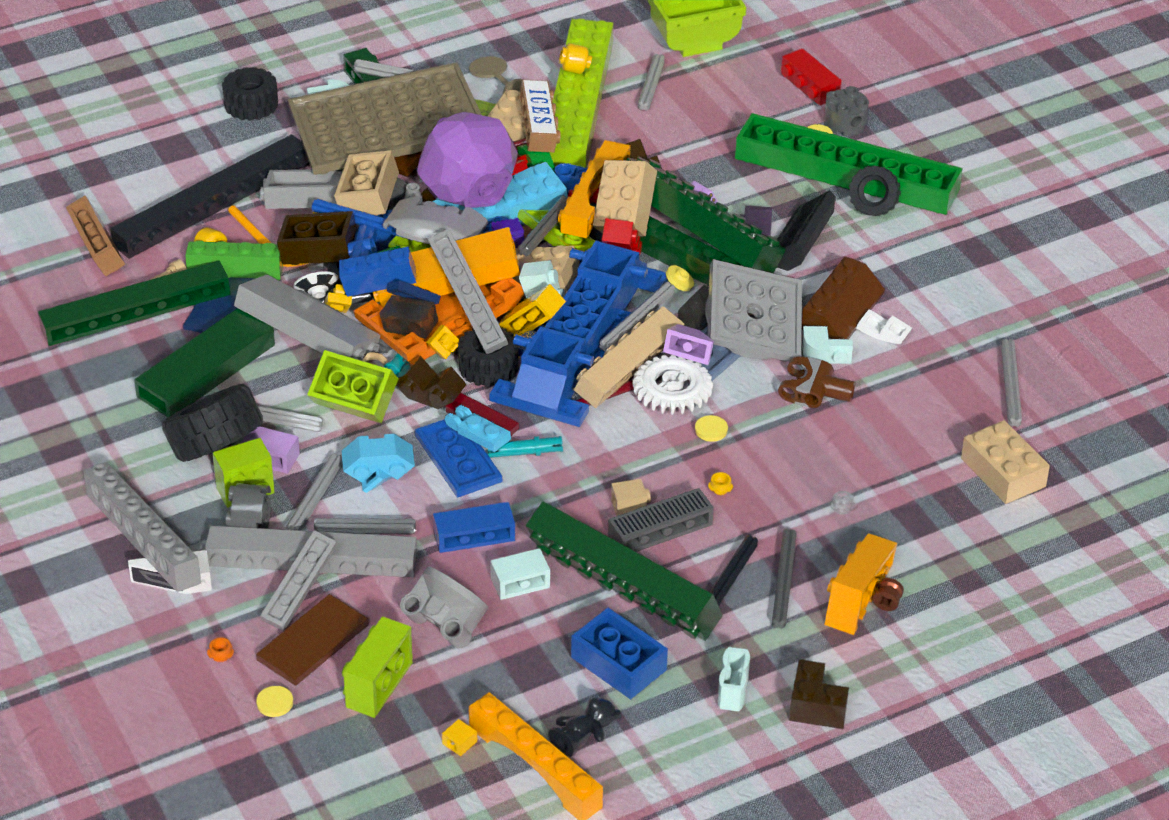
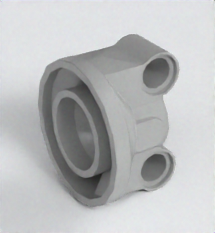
(444, 605)

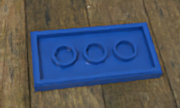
(458, 459)

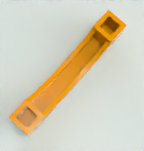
(578, 214)
(574, 787)

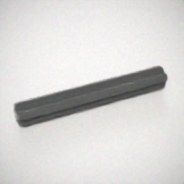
(365, 525)

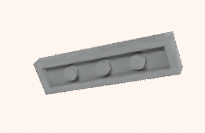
(298, 580)

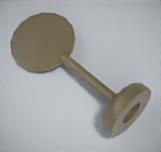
(493, 67)

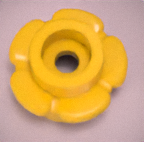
(720, 483)

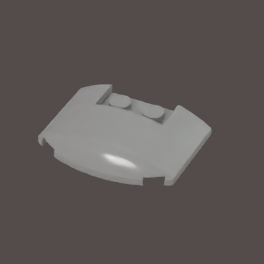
(426, 219)

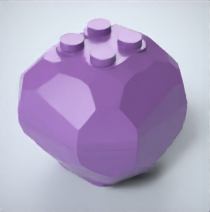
(468, 160)

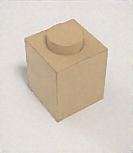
(629, 496)

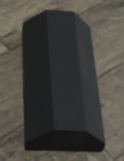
(804, 229)

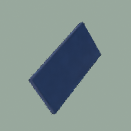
(212, 311)

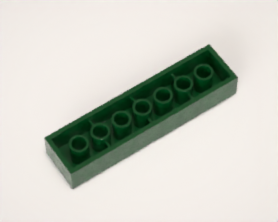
(713, 222)
(624, 571)

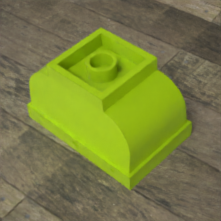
(697, 24)

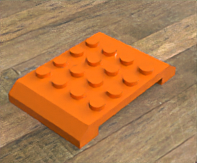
(500, 296)

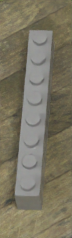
(279, 549)

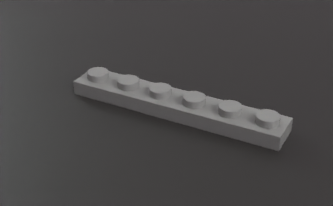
(468, 291)

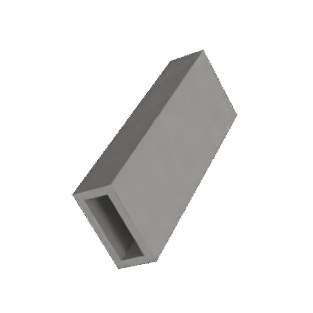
(305, 318)

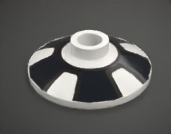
(317, 283)

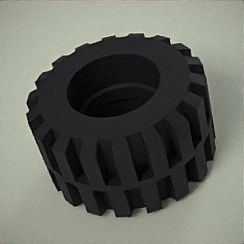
(250, 93)
(483, 367)

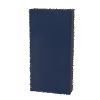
(407, 290)

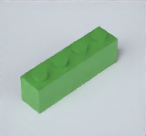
(237, 259)

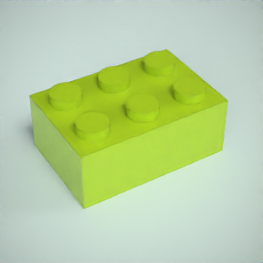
(352, 386)
(377, 666)

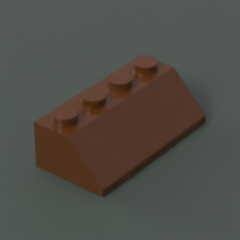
(843, 299)

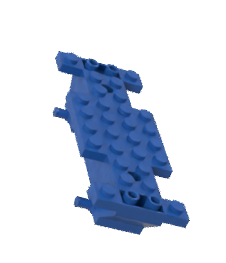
(572, 337)

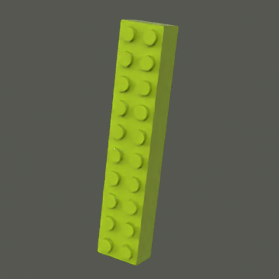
(580, 95)

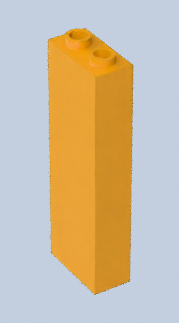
(488, 255)

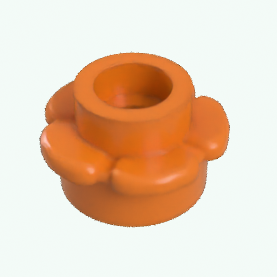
(220, 649)

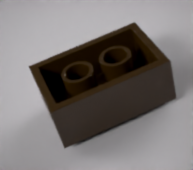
(316, 237)

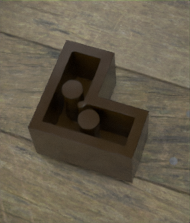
(815, 701)

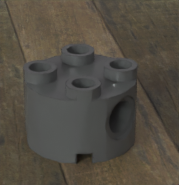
(846, 111)
(249, 506)

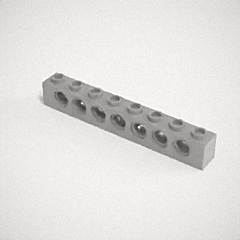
(142, 527)

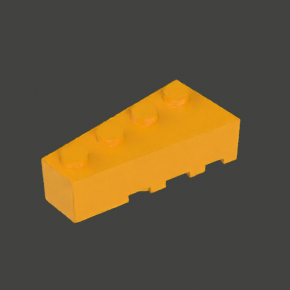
(858, 582)

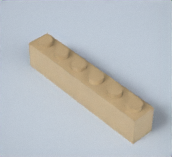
(623, 360)

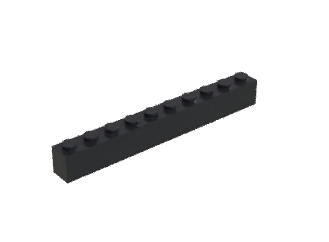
(206, 197)

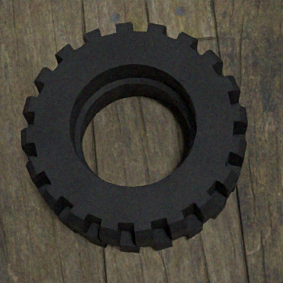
(212, 422)

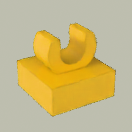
(338, 300)
(443, 342)

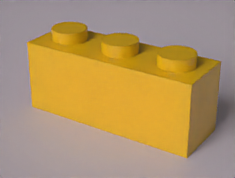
(533, 311)

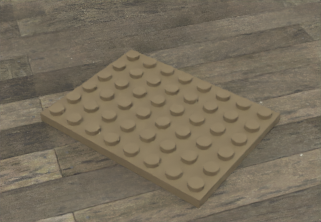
(378, 115)

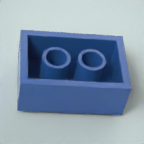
(619, 653)

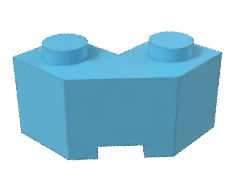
(368, 455)

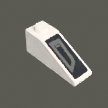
(144, 573)

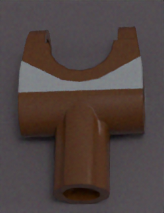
(814, 383)

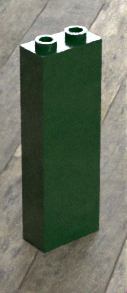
(204, 362)

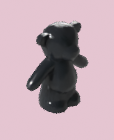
(577, 729)

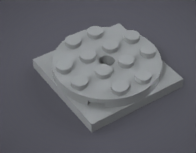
(772, 301)

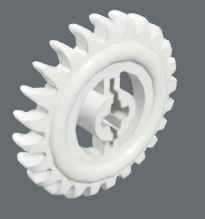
(670, 391)

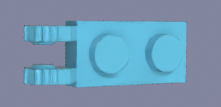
(477, 428)

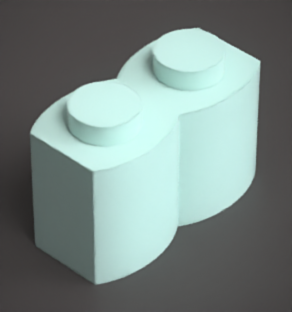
(733, 679)

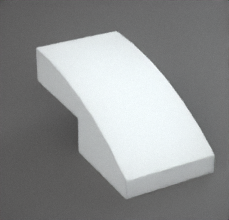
(886, 330)

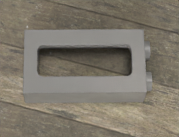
(298, 188)

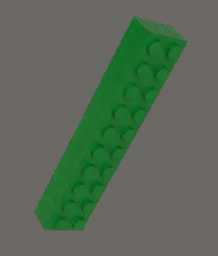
(837, 159)

